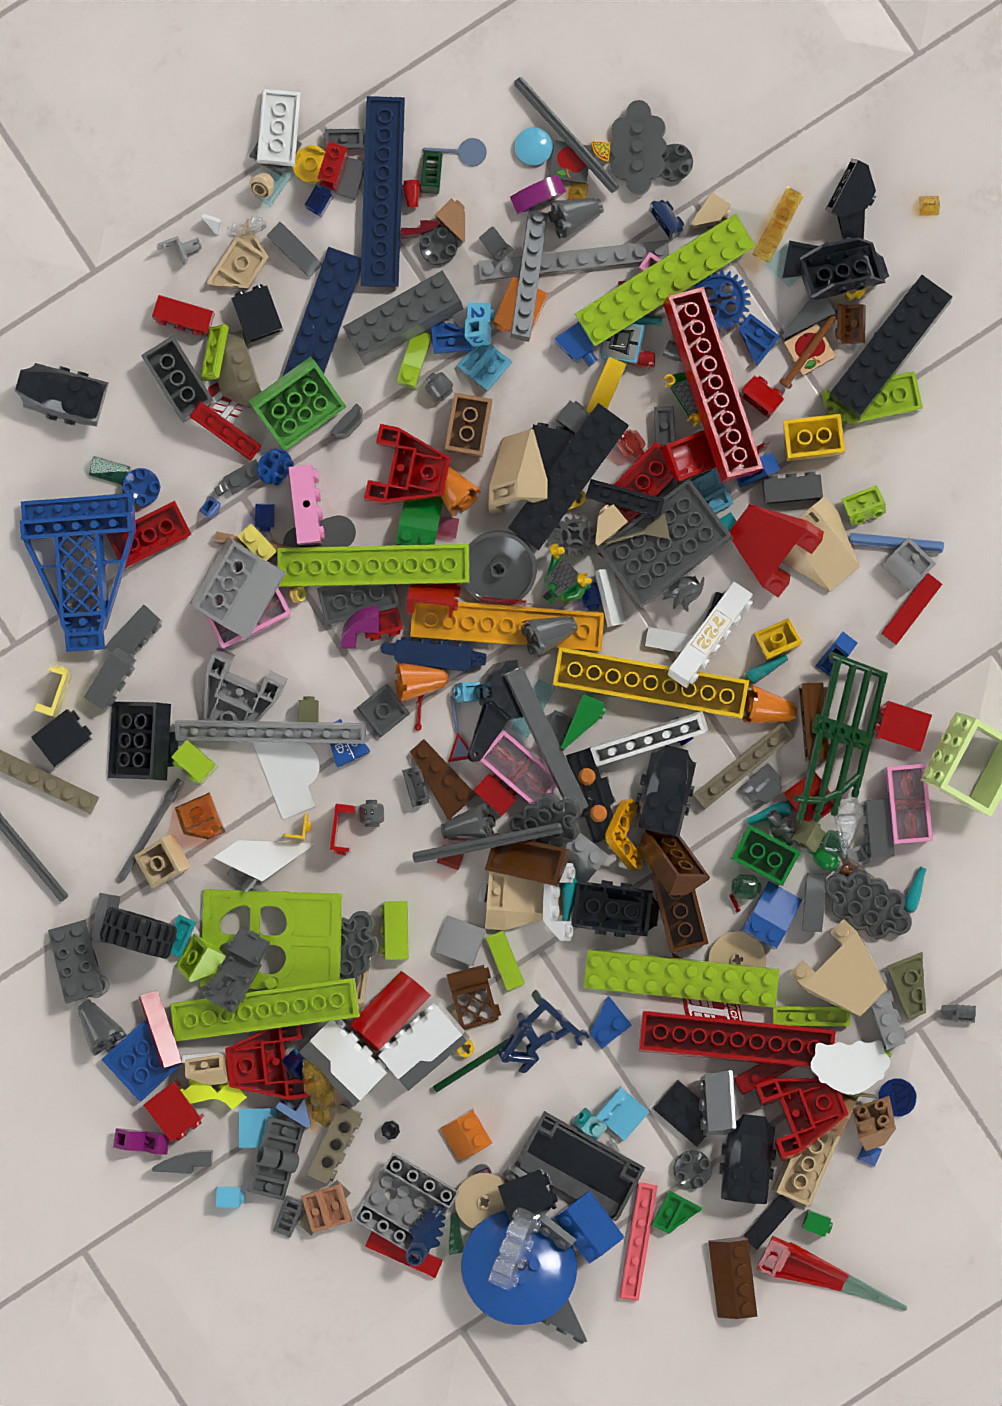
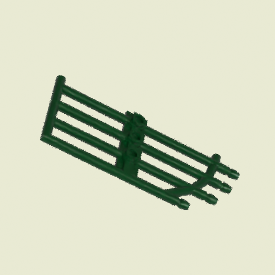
(841, 733)

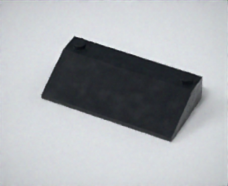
(580, 1164)

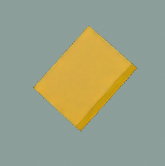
(777, 639)

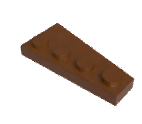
(444, 782)

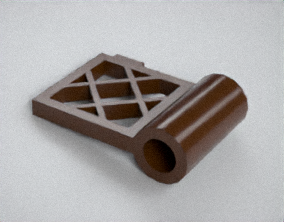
(468, 981)

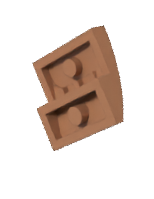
(326, 1208)

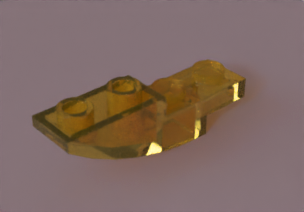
(778, 225)
(321, 1092)

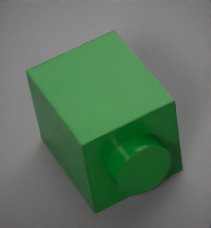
(817, 1223)

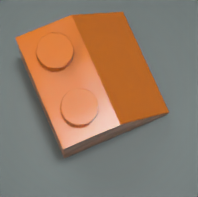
(466, 1135)

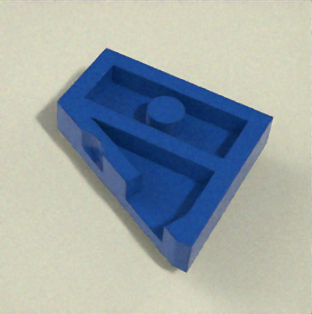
(757, 338)
(449, 339)
(609, 1024)

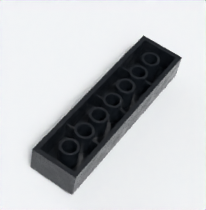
(890, 347)
(569, 475)

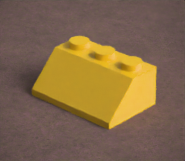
(813, 437)

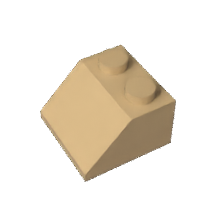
(608, 524)
(162, 861)

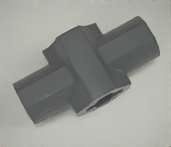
(781, 826)

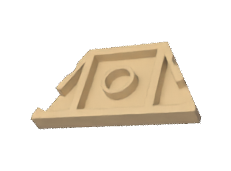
(240, 263)

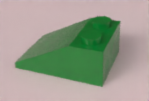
(419, 522)
(586, 716)

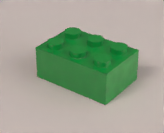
(765, 855)

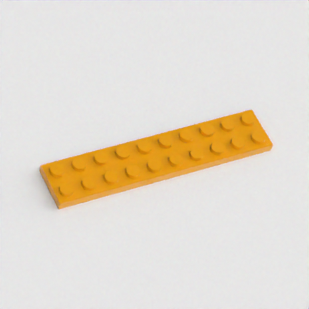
(501, 624)

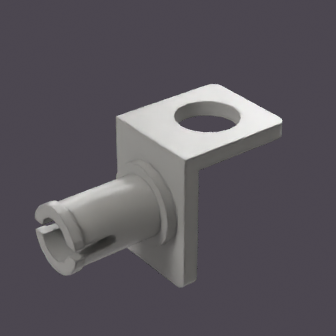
(183, 248)
(246, 882)

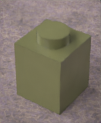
(308, 709)
(808, 835)

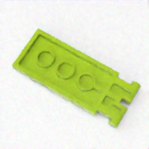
(898, 397)

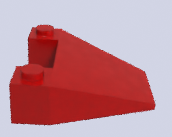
(415, 471)
(767, 538)
(258, 1065)
(809, 1110)

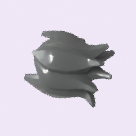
(685, 591)

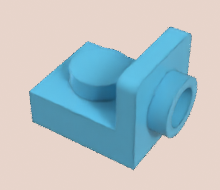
(465, 692)

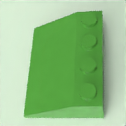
(297, 403)

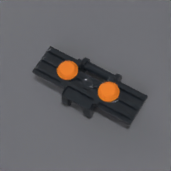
(596, 790)

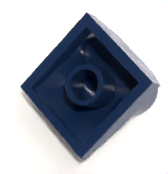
(666, 219)

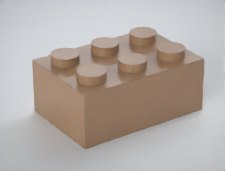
(468, 425)

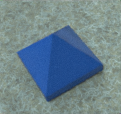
(210, 507)
(870, 1156)

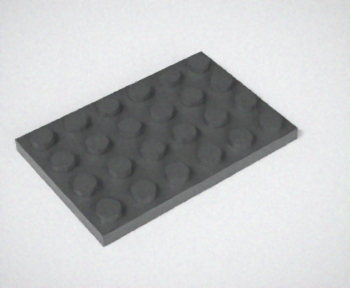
(652, 563)

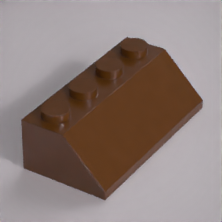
(811, 703)
(672, 862)
(733, 1278)

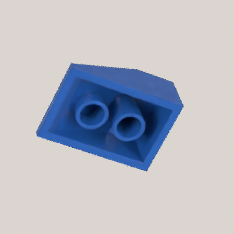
(771, 915)

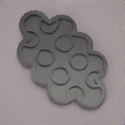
(638, 147)
(548, 811)
(868, 904)
(357, 945)

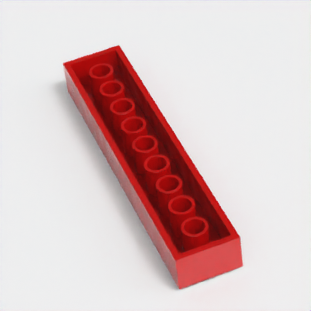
(712, 384)
(731, 1039)

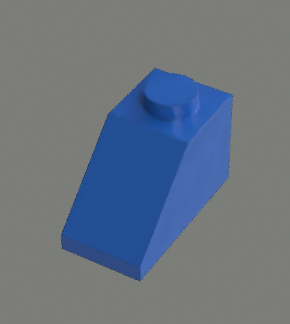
(770, 467)
(843, 646)

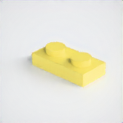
(257, 543)

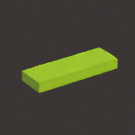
(214, 352)
(505, 960)

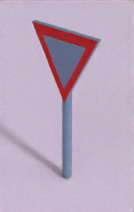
(460, 748)

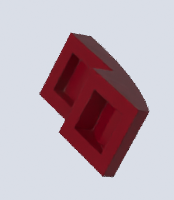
(425, 227)

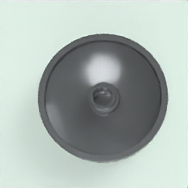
(501, 567)

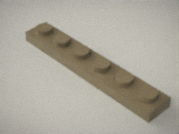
(743, 765)
(47, 782)

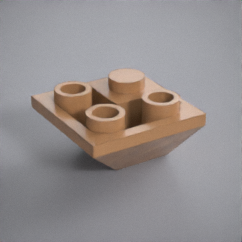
(874, 1122)

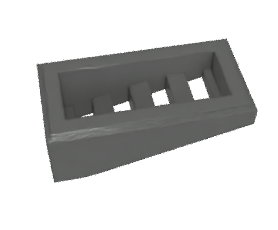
(292, 1200)

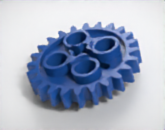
(717, 283)

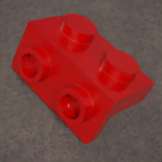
(388, 623)

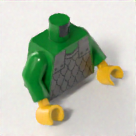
(683, 394)
(564, 579)

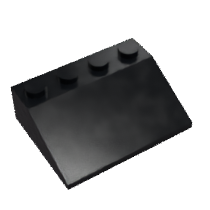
(139, 740)

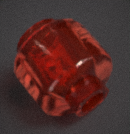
(631, 443)

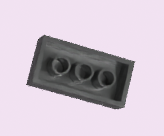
(177, 377)

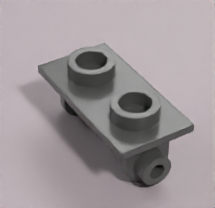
(417, 793)

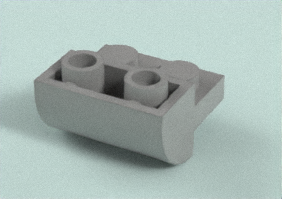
(908, 564)

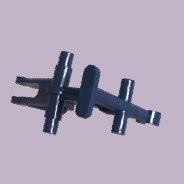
(525, 1028)

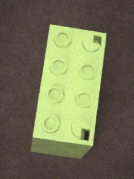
(948, 755)

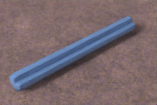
(894, 542)

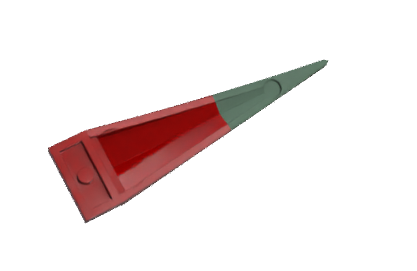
(796, 1264)

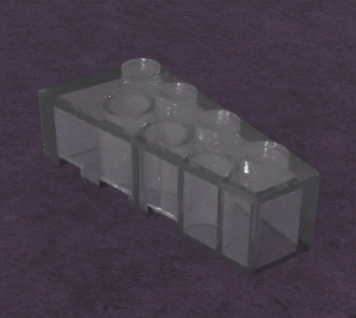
(514, 1248)

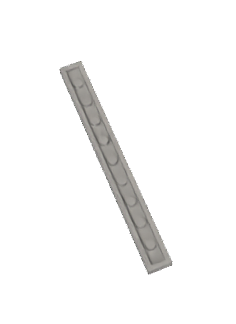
(576, 259)
(270, 731)

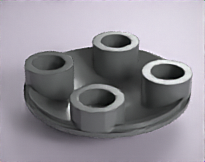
(678, 162)
(438, 246)
(692, 1169)

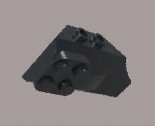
(842, 267)
(62, 394)
(665, 791)
(614, 908)
(748, 1160)

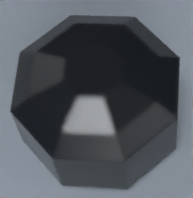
(390, 1130)

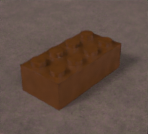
(680, 919)

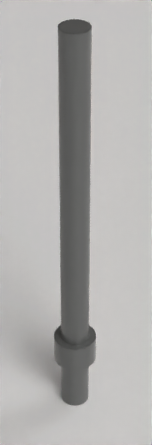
(170, 797)

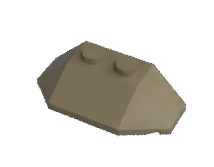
(237, 372)

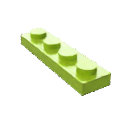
(810, 1016)

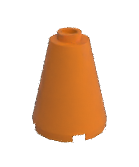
(458, 492)
(418, 680)
(767, 707)

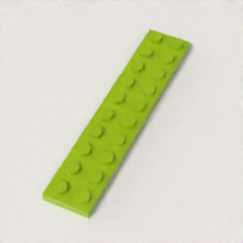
(664, 278)
(374, 565)
(681, 978)
(267, 1010)

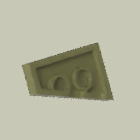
(909, 984)

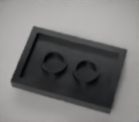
(682, 1111)

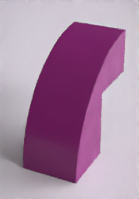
(537, 193)
(362, 621)
(141, 1141)

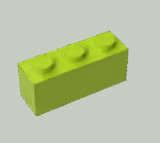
(395, 930)

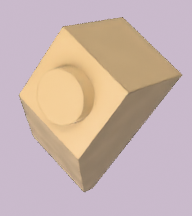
(711, 212)
(207, 1069)

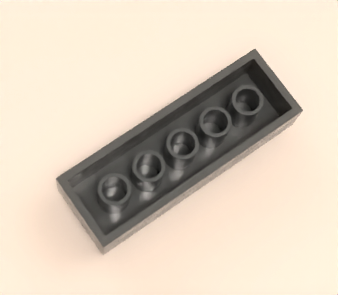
(403, 317)

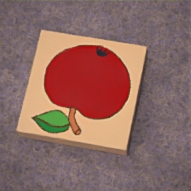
(799, 343)

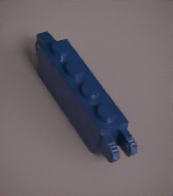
(434, 655)

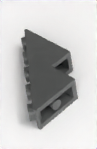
(567, 1321)

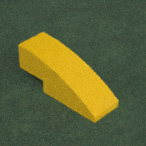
(607, 384)

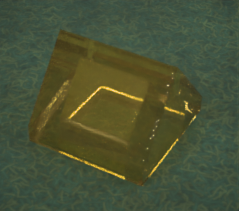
(929, 205)

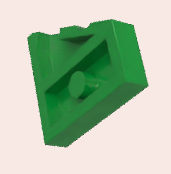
(674, 1212)

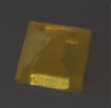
(577, 191)

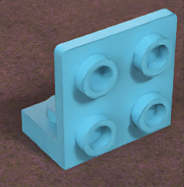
(622, 1113)

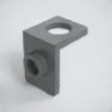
(495, 244)

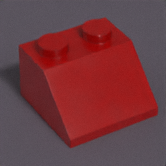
(762, 396)
(798, 788)

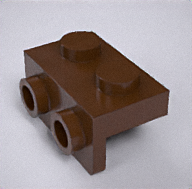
(850, 323)

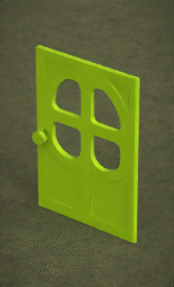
(308, 941)

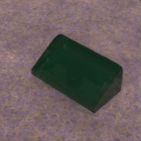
(108, 470)

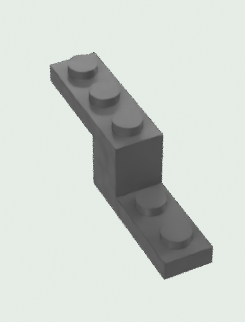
(548, 1227)

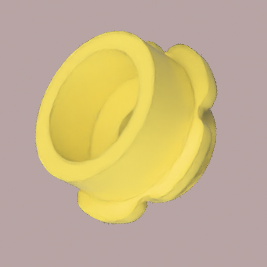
(297, 594)

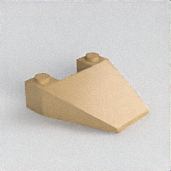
(847, 977)

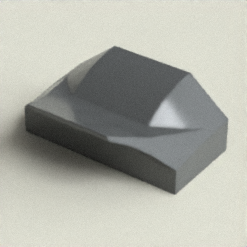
(348, 423)
(762, 785)

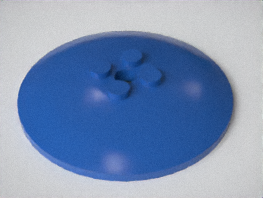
(541, 1286)

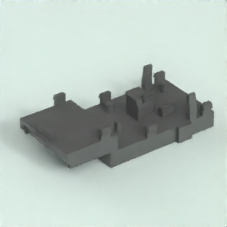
(237, 970)

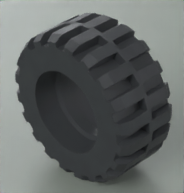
(138, 932)

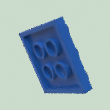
(138, 1063)

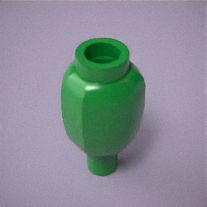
(825, 860)

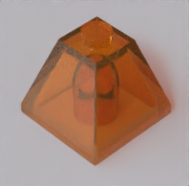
(200, 818)

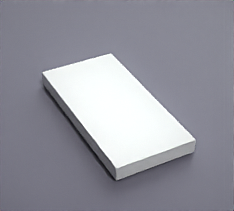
(278, 127)

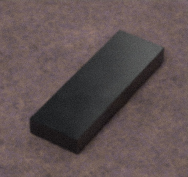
(769, 1221)

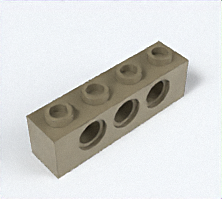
(343, 1114)

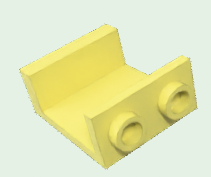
(61, 692)

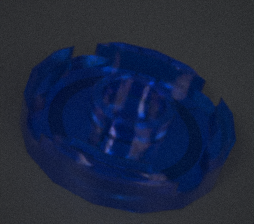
(901, 1095)

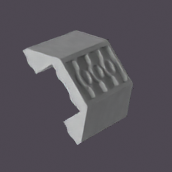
(243, 592)
(413, 1190)

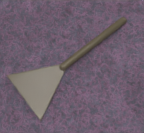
(657, 529)

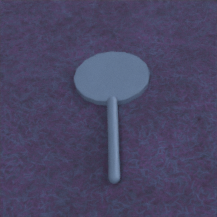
(471, 151)

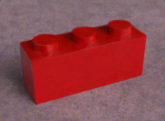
(183, 316)

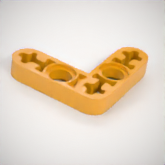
(617, 838)

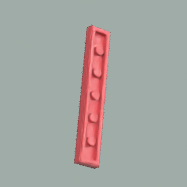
(638, 1241)

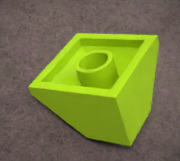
(199, 959)

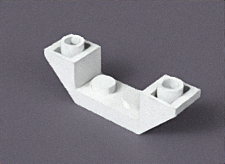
(562, 929)

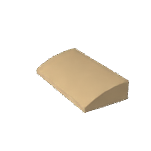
(802, 1174)

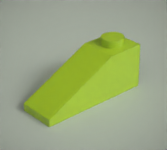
(414, 360)

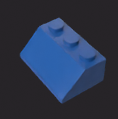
(590, 1227)

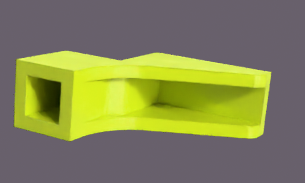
(200, 1092)

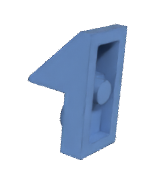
(300, 1115)

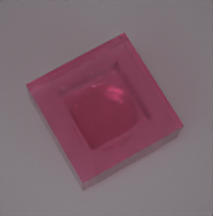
(448, 526)

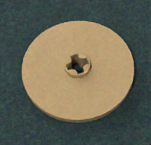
(738, 944)
(469, 1196)

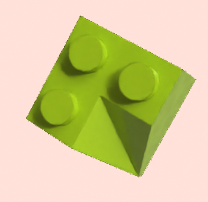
(194, 762)

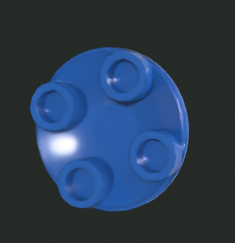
(274, 466)
(143, 485)

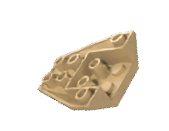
(517, 472)
(833, 557)
(514, 902)

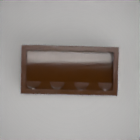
(529, 861)

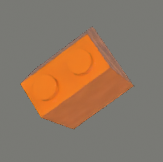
(504, 315)

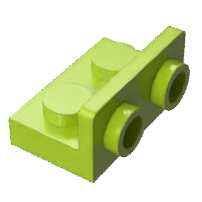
(864, 505)

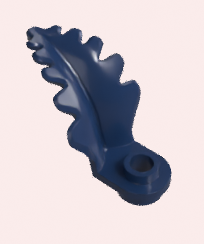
(425, 1235)

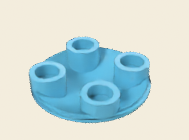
(533, 146)

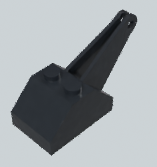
(851, 199)
(497, 708)

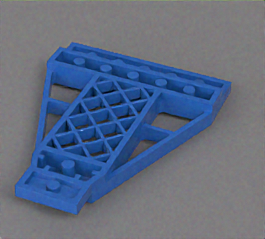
(80, 517)

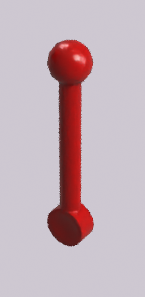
(418, 726)

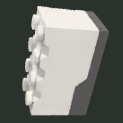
(423, 1045)
(344, 1060)

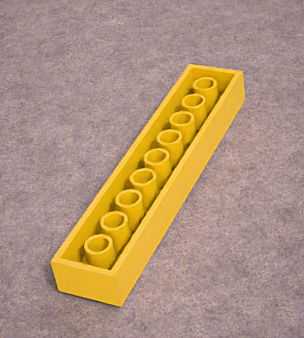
(648, 683)

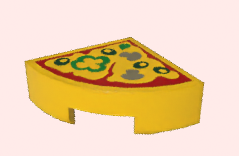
(601, 150)

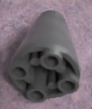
(573, 214)
(547, 633)
(470, 825)
(99, 1028)

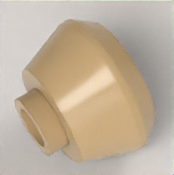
(262, 185)

